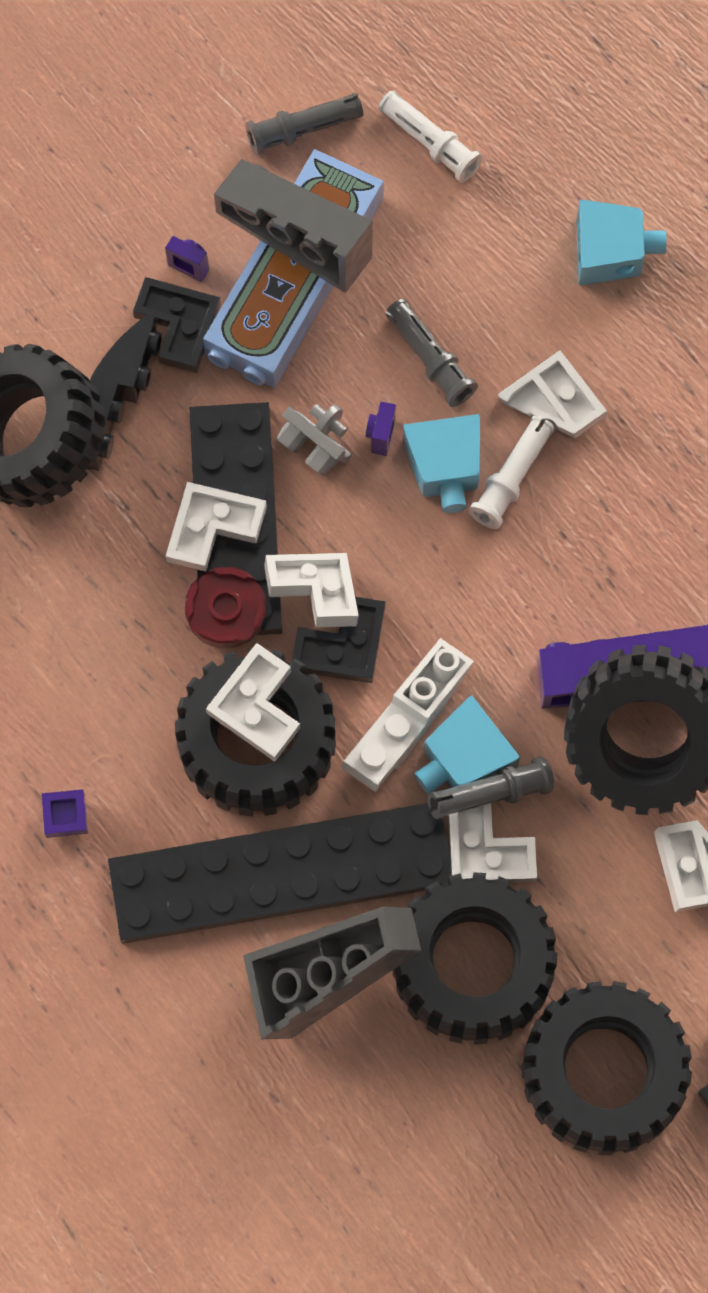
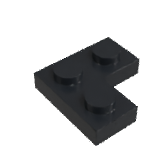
(185, 314)
(344, 654)

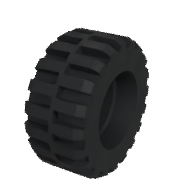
(68, 432)
(623, 776)
(261, 785)
(533, 949)
(647, 1027)

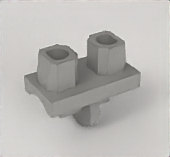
(327, 451)

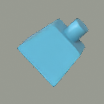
(613, 242)
(445, 458)
(465, 749)

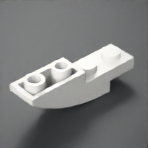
(408, 715)

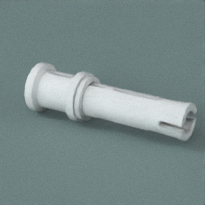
(442, 145)
(504, 486)

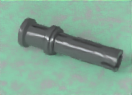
(286, 126)
(440, 365)
(508, 785)

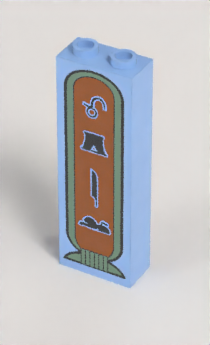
(275, 295)

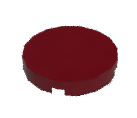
(225, 607)

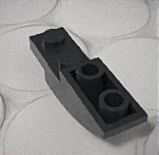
(123, 375)

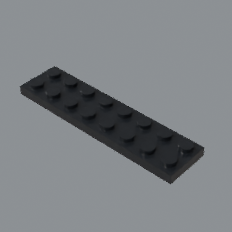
(278, 872)

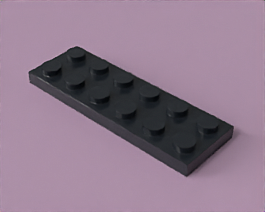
(235, 455)

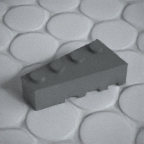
(297, 223)
(322, 969)

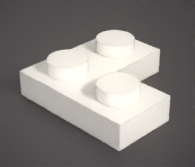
(208, 513)
(322, 578)
(245, 707)
(477, 851)

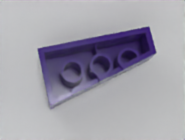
(564, 664)

